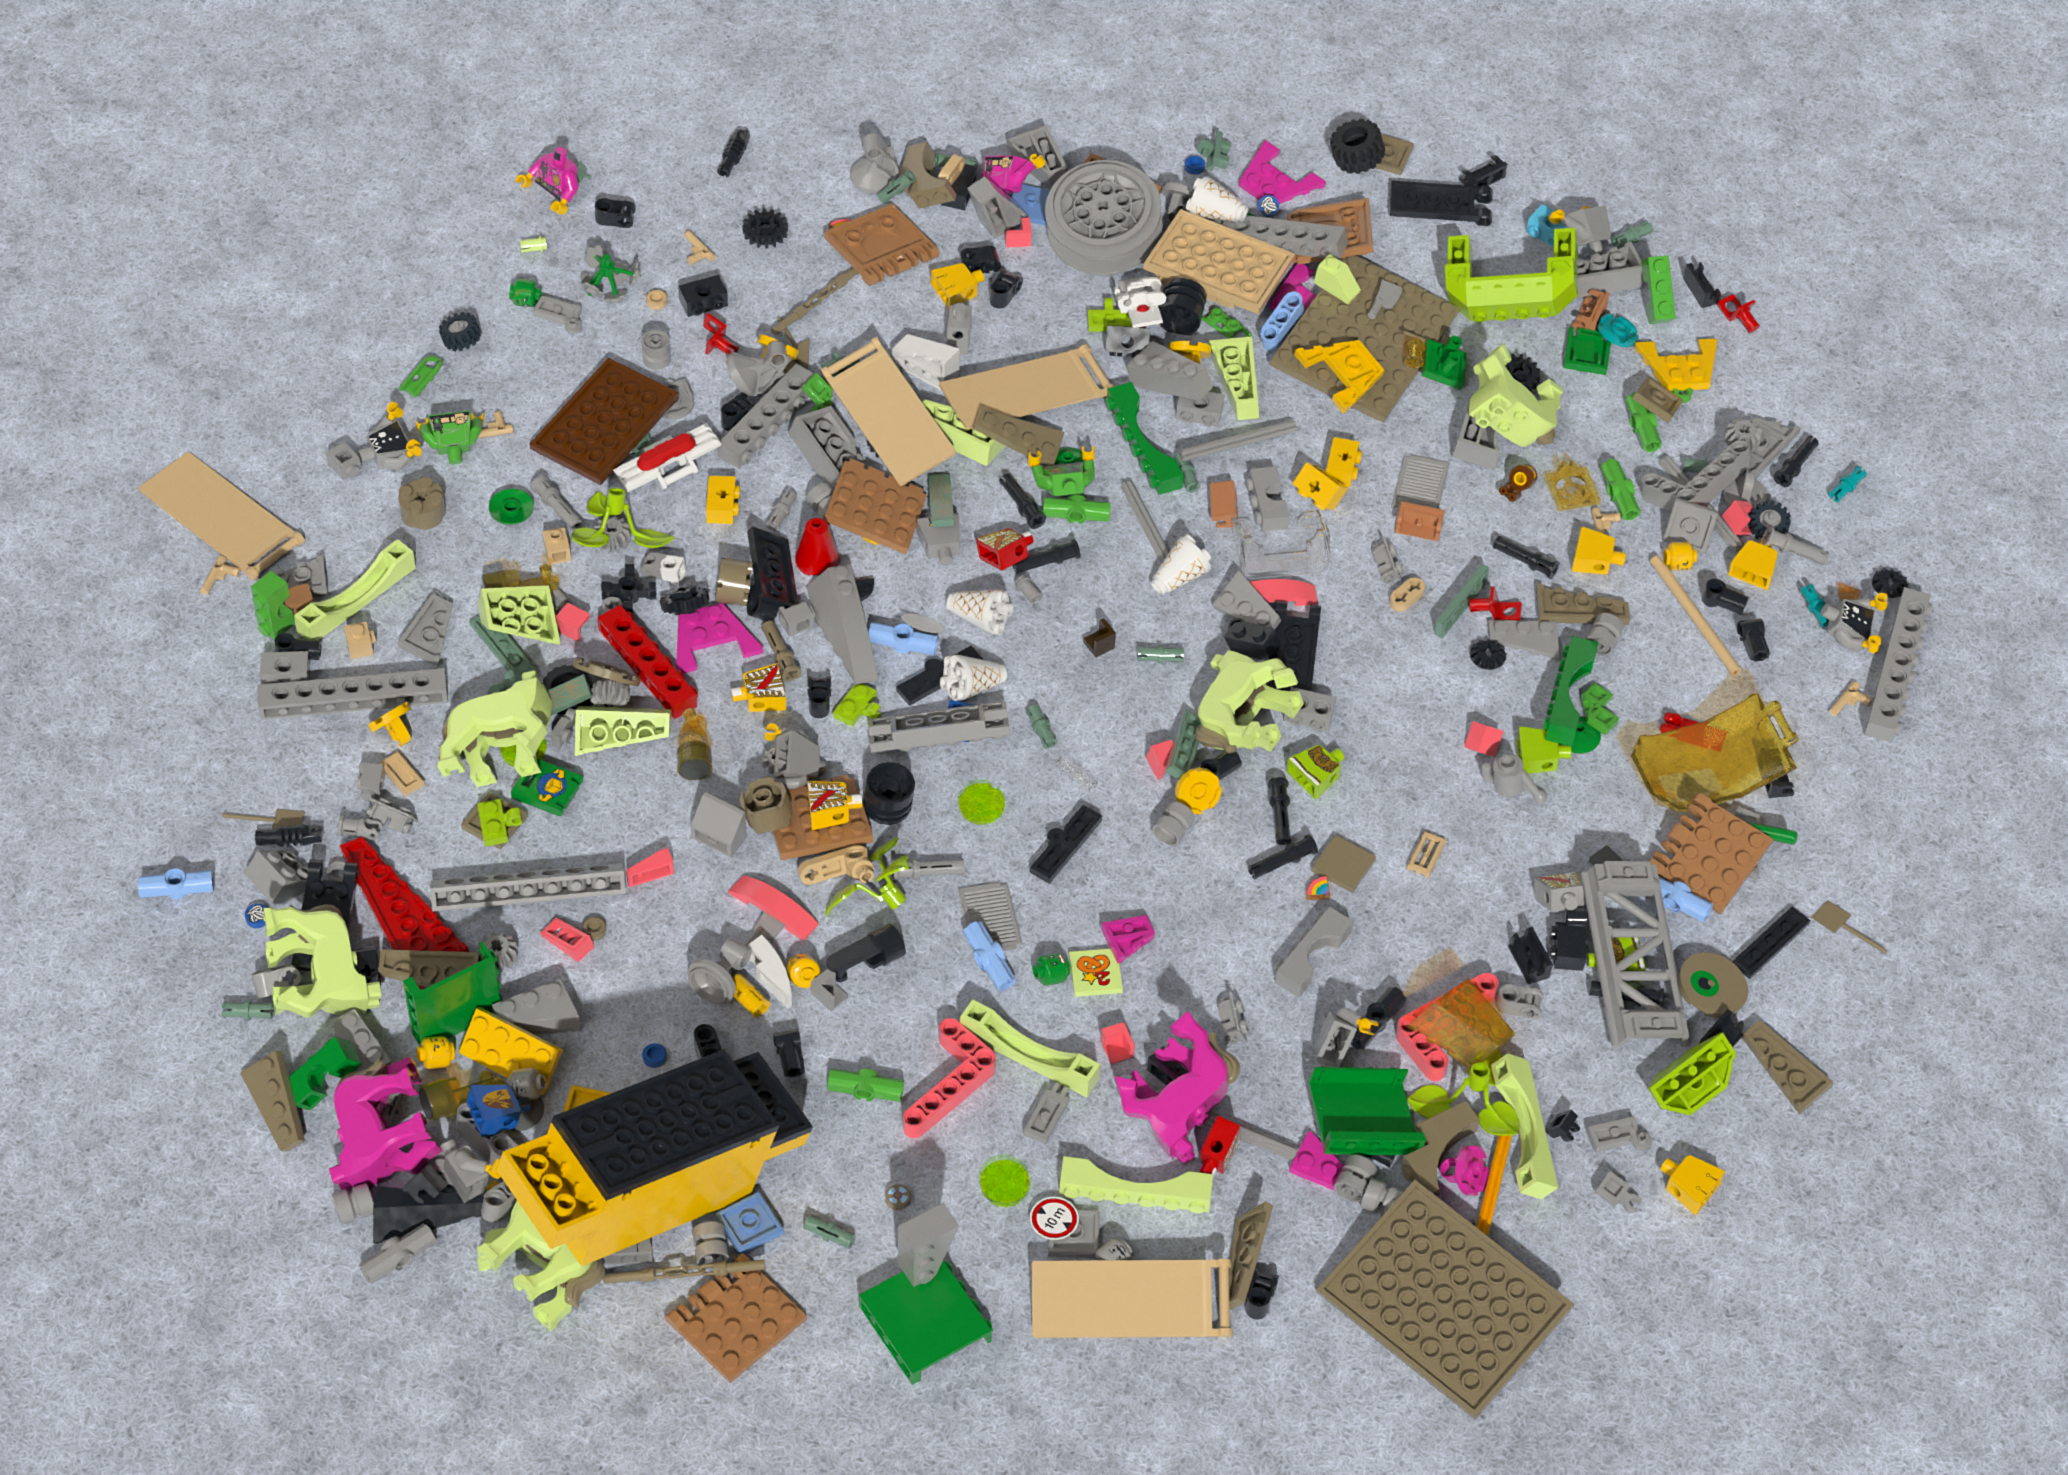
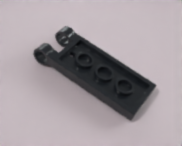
(1440, 201)
(1297, 645)
(317, 895)

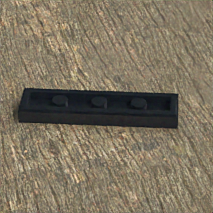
(1771, 942)

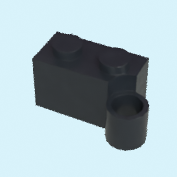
(1252, 639)
(1569, 941)

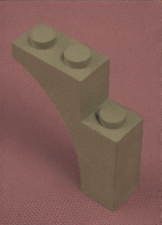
(926, 189)
(1440, 1134)

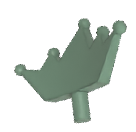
(581, 172)

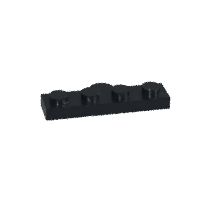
(928, 680)
(1065, 843)

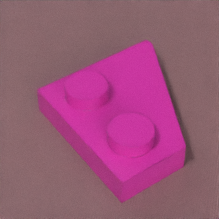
(1127, 935)
(1314, 1164)

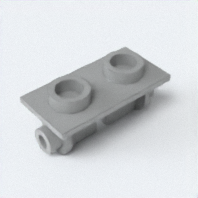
(1385, 554)
(383, 811)
(1231, 1010)

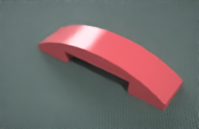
(1286, 590)
(775, 904)

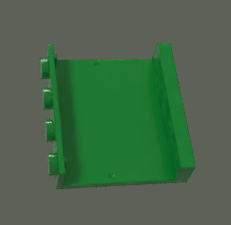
(451, 1003)
(1363, 1111)
(925, 1320)

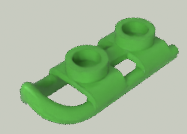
(1231, 327)
(425, 375)

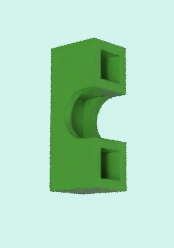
(1661, 301)
(270, 612)

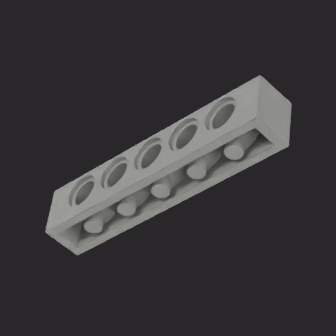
(1295, 236)
(765, 418)

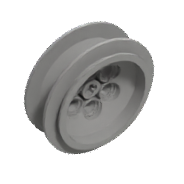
(1103, 195)

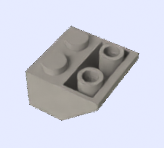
(719, 825)
(277, 875)

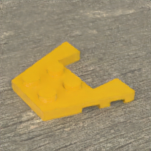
(1351, 364)
(1682, 370)

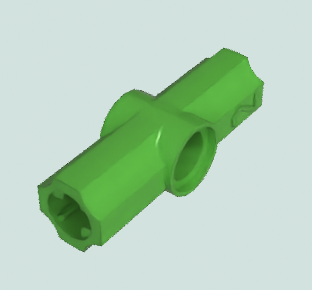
(1644, 424)
(1620, 489)
(1076, 509)
(865, 1084)

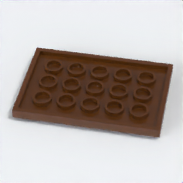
(604, 421)

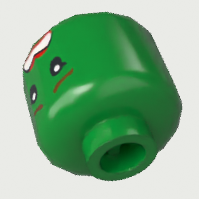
(1051, 969)

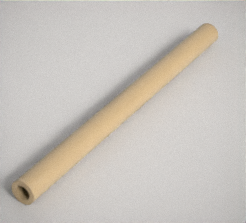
(1695, 615)

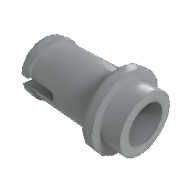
(1028, 589)

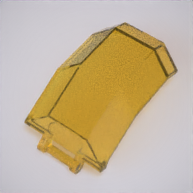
(1718, 756)

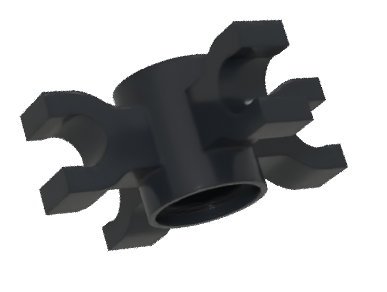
(629, 589)

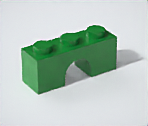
(335, 1058)

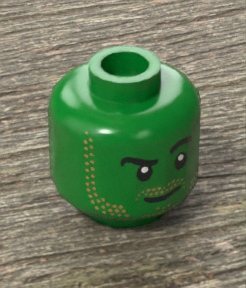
(525, 292)

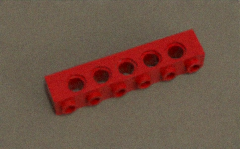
(647, 661)

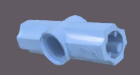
(903, 638)
(175, 883)
(1679, 898)
(989, 956)

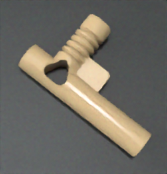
(698, 250)
(495, 427)
(1604, 521)
(218, 573)
(1850, 698)

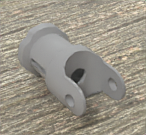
(359, 828)

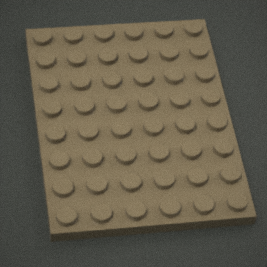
(1334, 321)
(1445, 1299)

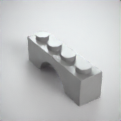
(1328, 931)

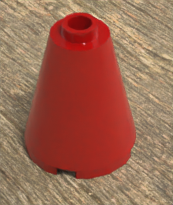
(816, 548)

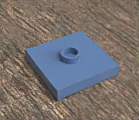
(1033, 202)
(749, 1223)

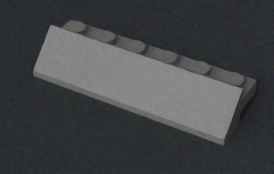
(938, 727)

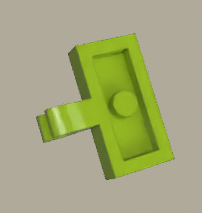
(1100, 319)
(857, 703)
(495, 822)

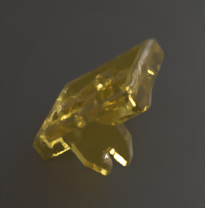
(1575, 499)

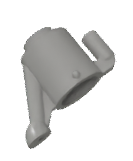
(1511, 778)

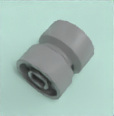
(656, 349)
(819, 498)
(1606, 631)
(1172, 824)
(1355, 1178)
(1379, 1196)
(354, 1203)
(710, 1243)

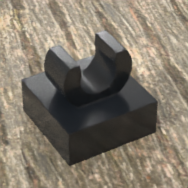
(1562, 1124)

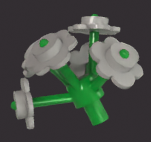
(613, 271)

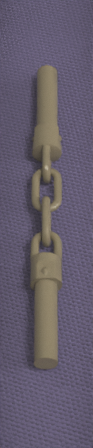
(800, 311)
(719, 1268)

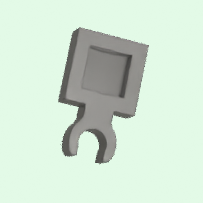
(562, 732)
(1615, 1191)

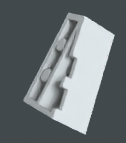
(927, 359)

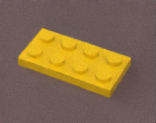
(508, 1047)

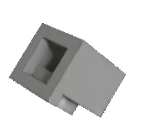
(345, 465)
(797, 618)
(371, 780)

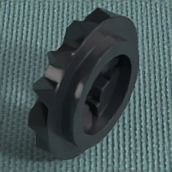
(1881, 585)
(1480, 658)

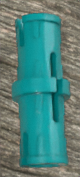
(1847, 484)
(1815, 603)

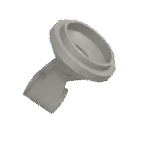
(878, 167)
(757, 375)
(714, 979)

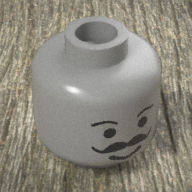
(527, 1083)
(1114, 1250)

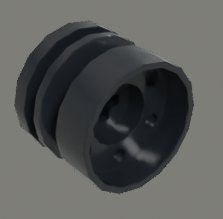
(1183, 306)
(889, 793)

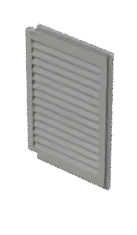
(1420, 482)
(994, 908)

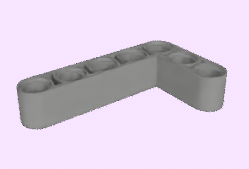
(1705, 485)
(498, 1200)

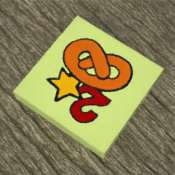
(1095, 972)

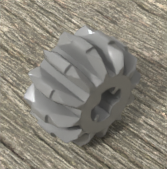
(1744, 431)
(617, 531)
(610, 694)
(504, 949)

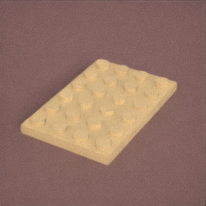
(1220, 260)

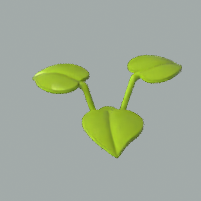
(614, 505)
(889, 891)
(1496, 1120)

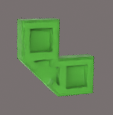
(818, 391)
(1596, 716)

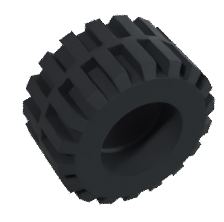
(1357, 146)

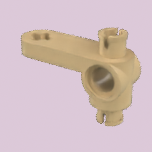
(849, 861)

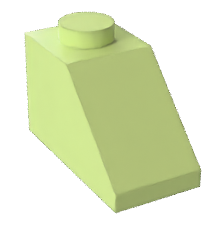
(1337, 279)

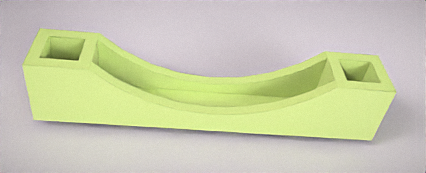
(324, 616)
(1065, 1068)
(1516, 1084)
(1186, 1191)

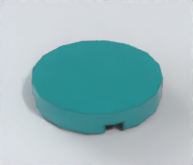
(1618, 330)

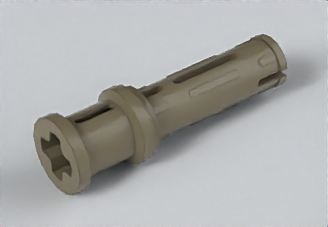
(782, 656)

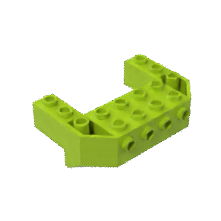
(1513, 295)

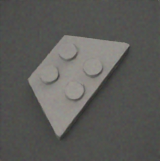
(1773, 442)

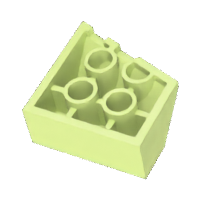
(520, 612)

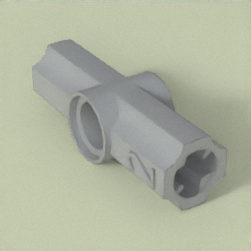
(397, 1253)

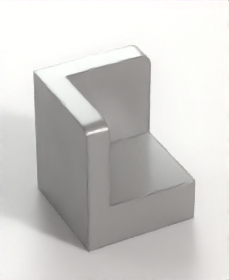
(826, 990)

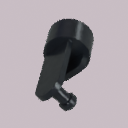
(875, 949)

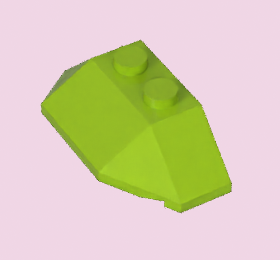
(1694, 1076)

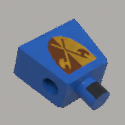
(495, 1108)

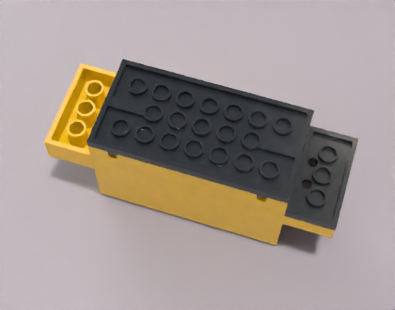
(654, 1154)

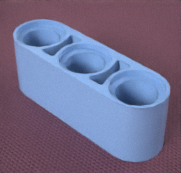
(1286, 313)

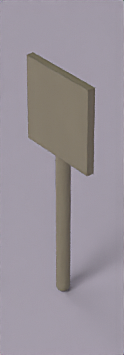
(282, 818)
(1834, 917)

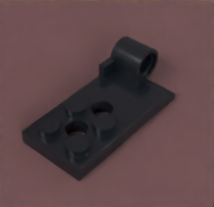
(771, 573)

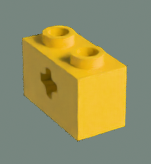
(1342, 460)
(1330, 489)
(721, 499)

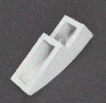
(770, 970)

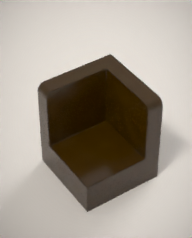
(1102, 640)

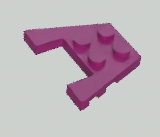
(1265, 179)
(1293, 284)
(709, 628)

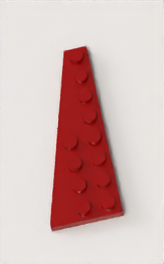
(399, 912)

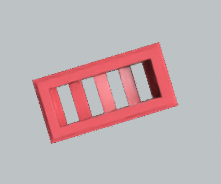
(651, 868)
(578, 948)

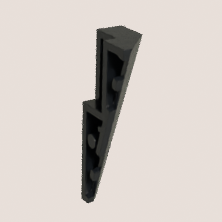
(398, 1212)

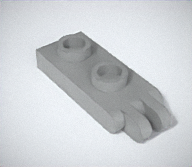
(1047, 1114)

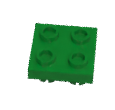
(1445, 362)

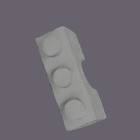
(1269, 513)

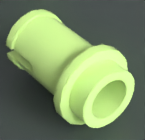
(535, 244)

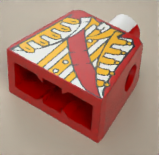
(1004, 547)
(1220, 1146)

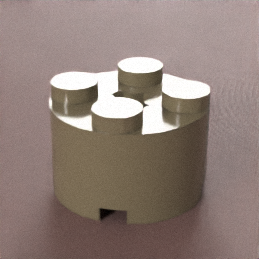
(421, 504)
(733, 581)
(766, 805)

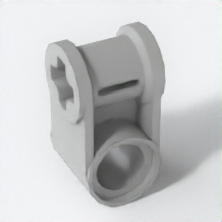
(267, 979)
(1520, 1001)

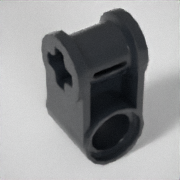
(612, 213)
(981, 258)
(1004, 289)
(735, 410)
(819, 696)
(368, 964)
(1261, 1291)

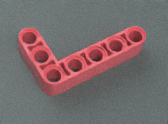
(1434, 1054)
(954, 1082)

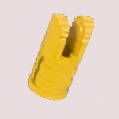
(750, 996)

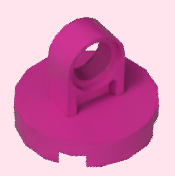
(1469, 1170)

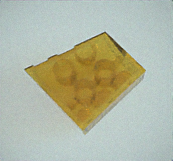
(1464, 1025)

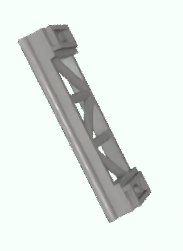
(1615, 881)

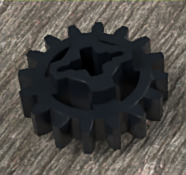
(765, 228)
(1524, 371)
(684, 600)

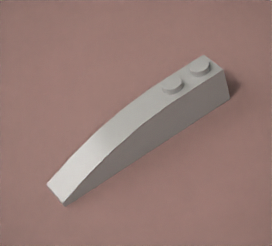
(824, 442)
(843, 621)

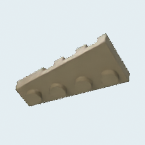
(1020, 435)
(1574, 608)
(424, 966)
(1788, 1068)
(275, 1100)
(1245, 1249)

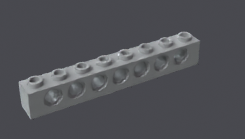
(1897, 665)
(352, 693)
(527, 887)

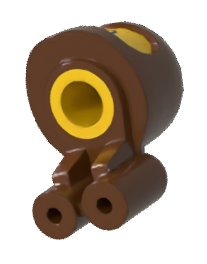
(1520, 479)

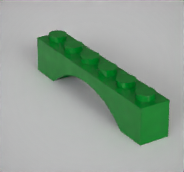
(1161, 469)
(1564, 717)

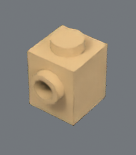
(556, 545)
(359, 640)

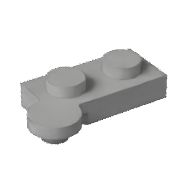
(559, 312)
(1618, 1134)

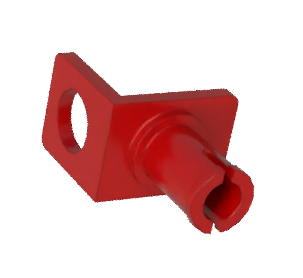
(1742, 312)
(718, 339)
(1495, 607)

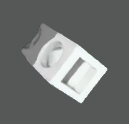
(664, 568)

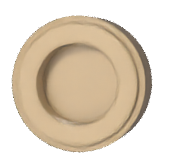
(656, 299)

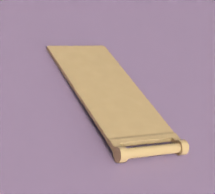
(1027, 386)
(889, 413)
(220, 514)
(1128, 1299)

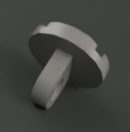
(1179, 197)
(1746, 490)

